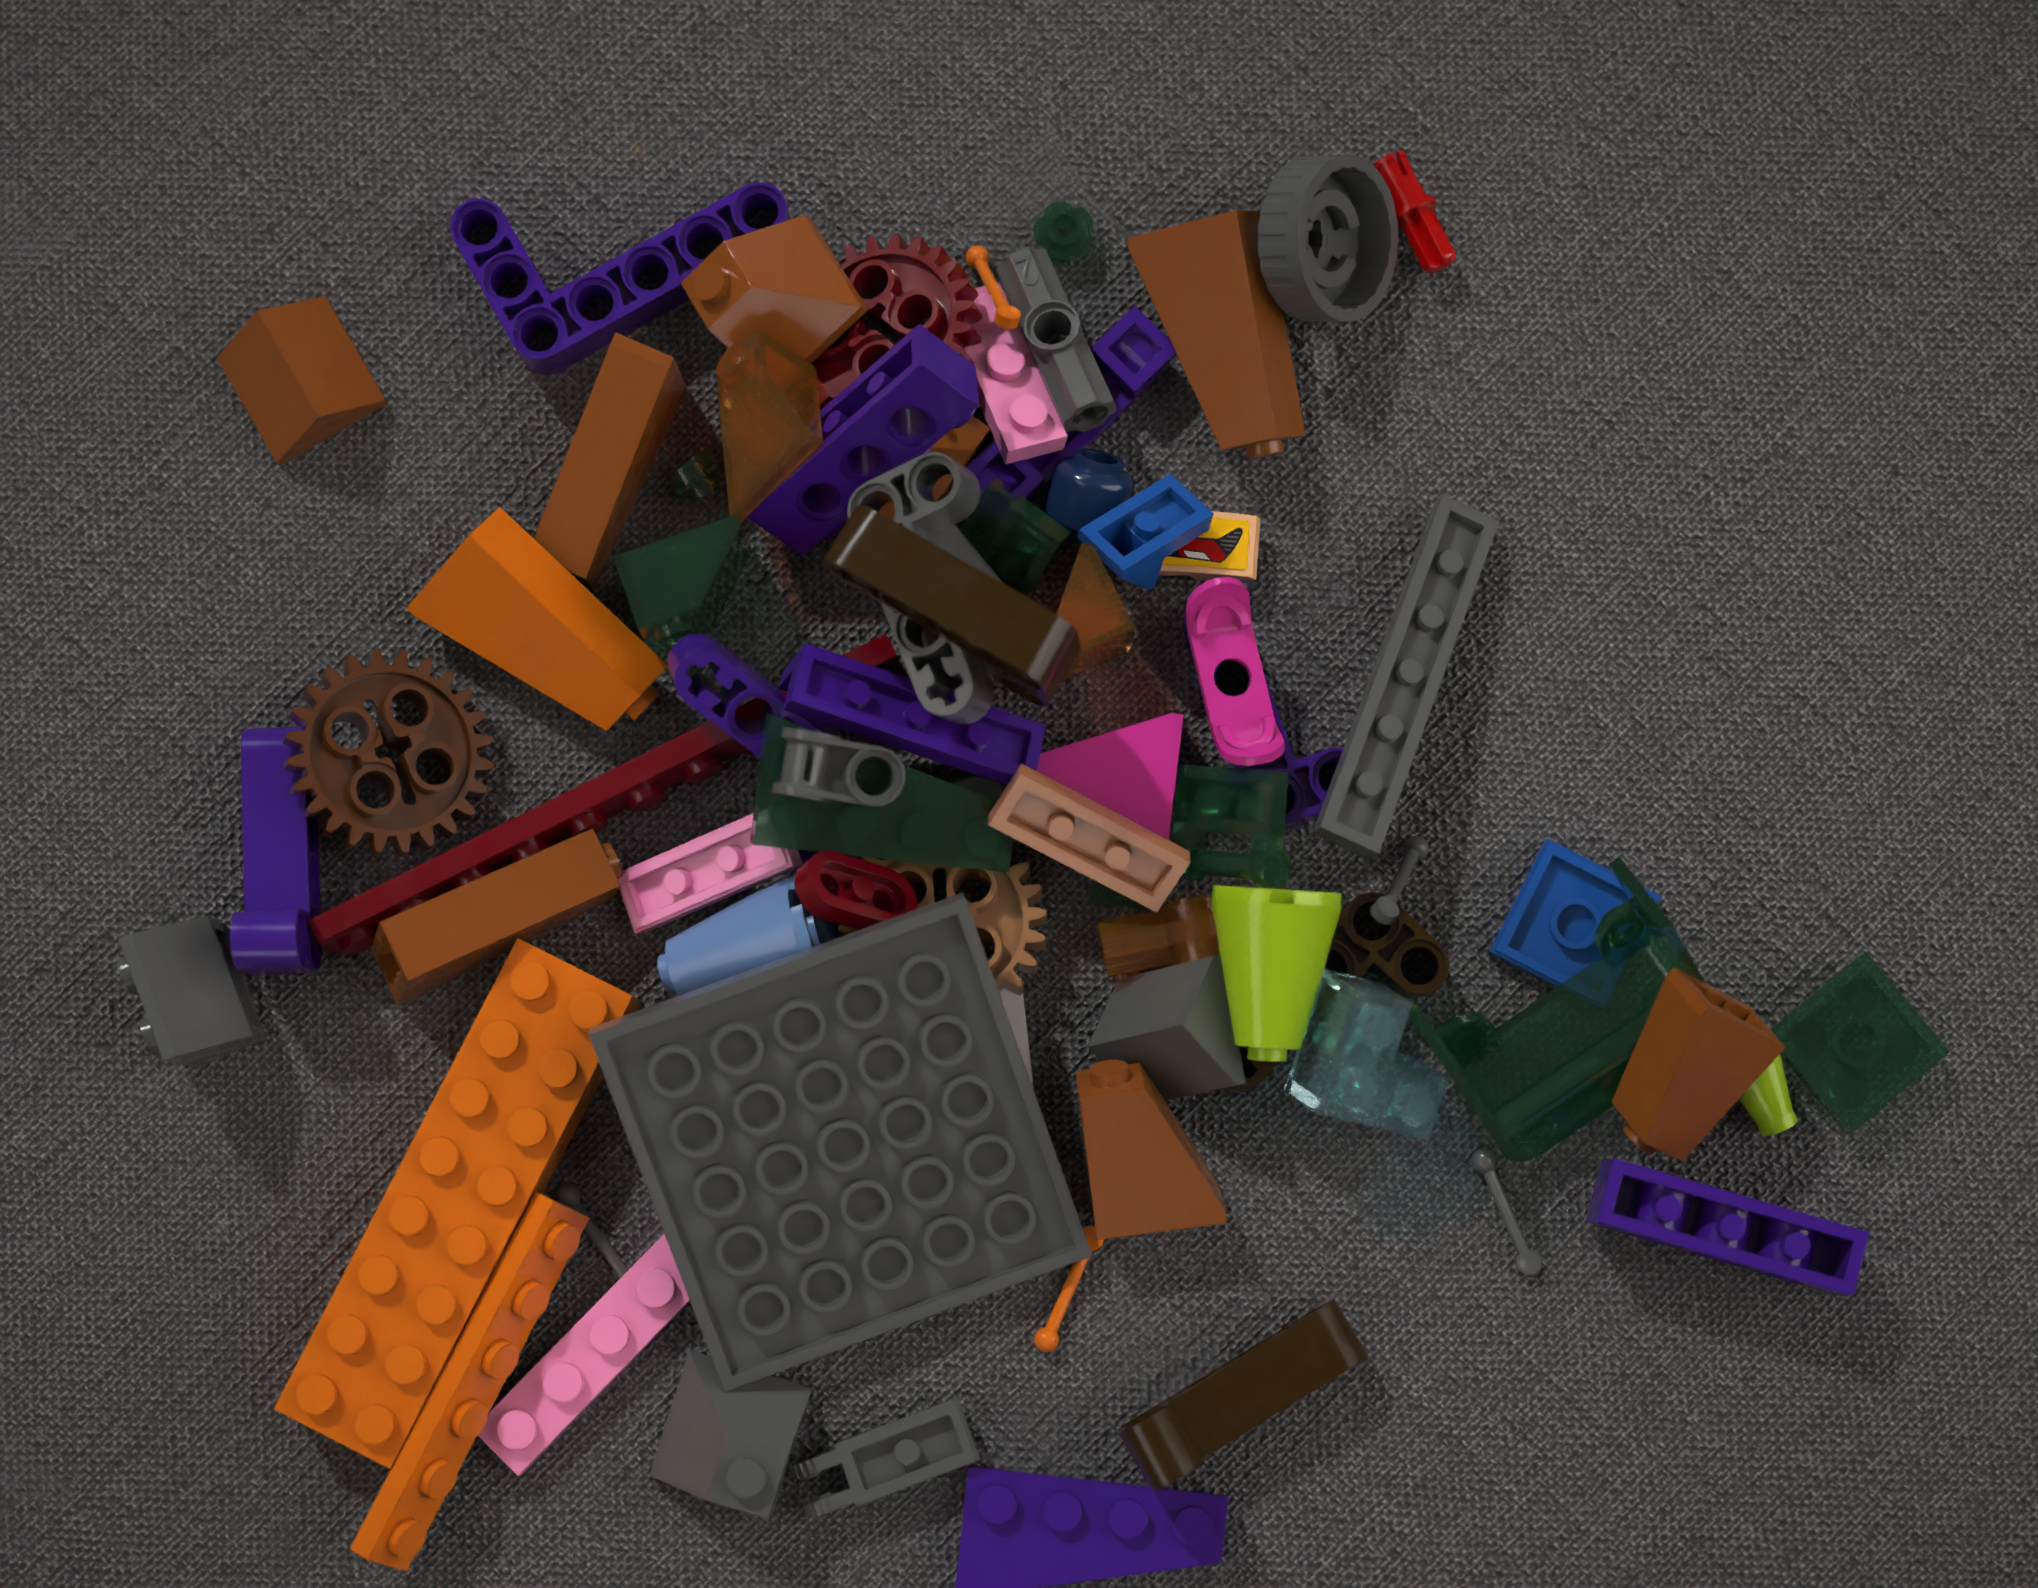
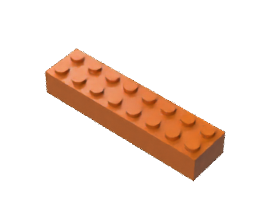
(454, 1203)

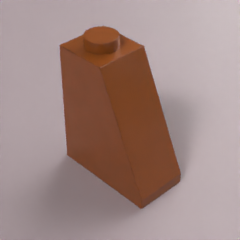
(1690, 1065)
(1140, 1158)

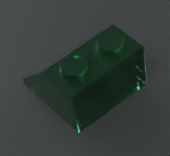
(683, 580)

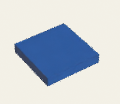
(1557, 915)

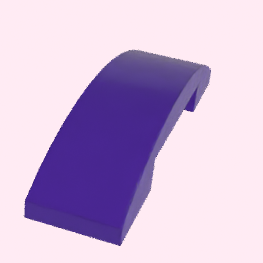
(1129, 361)

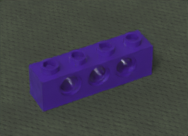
(869, 429)
(1727, 1227)

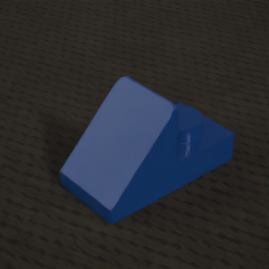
(1146, 530)

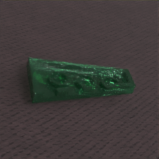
(923, 824)

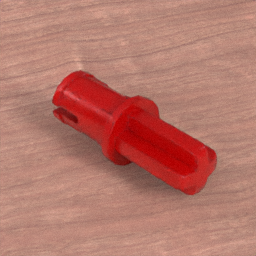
(1416, 213)

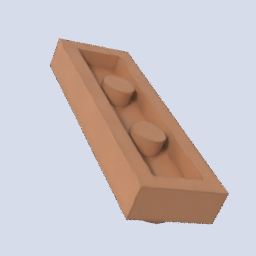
(1089, 838)

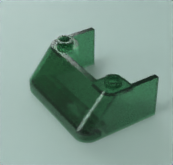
(1569, 1049)

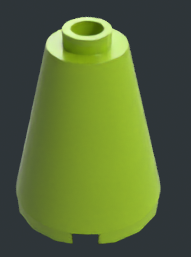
(1272, 962)

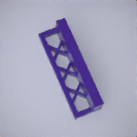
(888, 711)

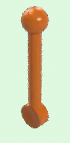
(1006, 315)
(1047, 1338)

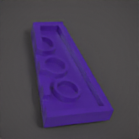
(1074, 1530)

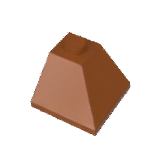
(779, 283)

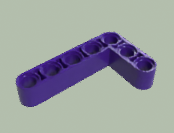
(613, 280)

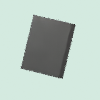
(1174, 1027)

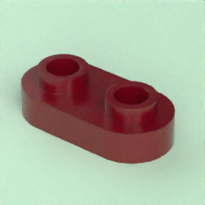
(852, 890)

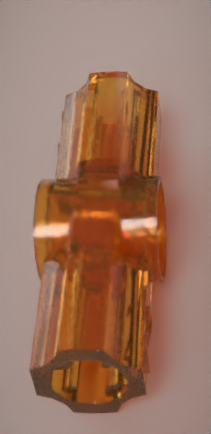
(1161, 938)

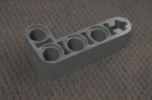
(915, 509)

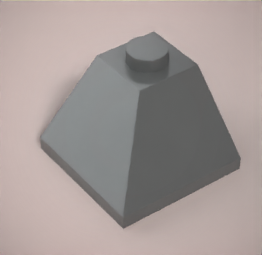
(731, 1442)

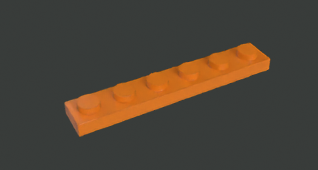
(470, 1383)

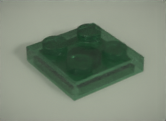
(1857, 1043)

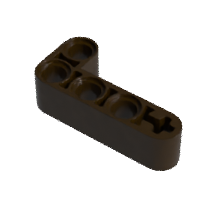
(957, 602)
(1380, 955)
(1241, 1394)

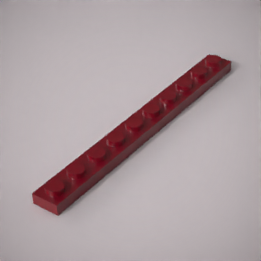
(631, 785)

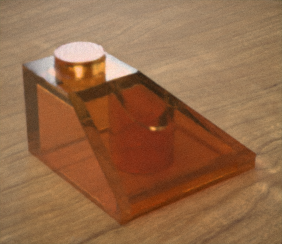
(765, 417)

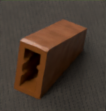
(1224, 328)
(610, 456)
(490, 913)

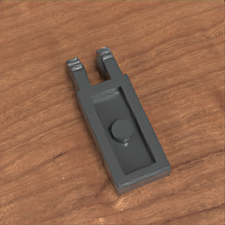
(893, 1457)

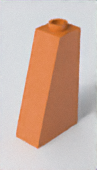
(539, 623)

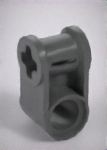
(833, 769)

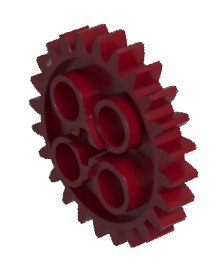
(917, 286)

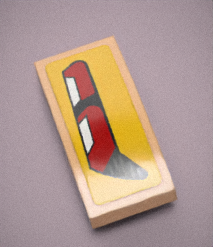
(1222, 551)

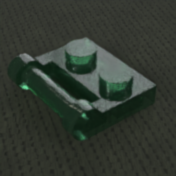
(1232, 803)

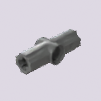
(1067, 366)

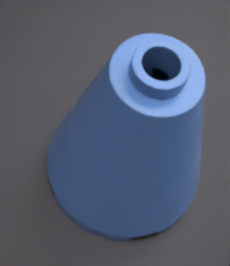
(742, 937)

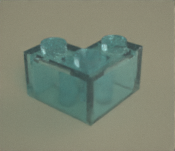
(1352, 1060)

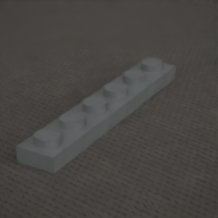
(1405, 678)

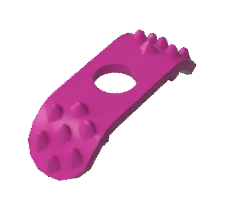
(1222, 631)

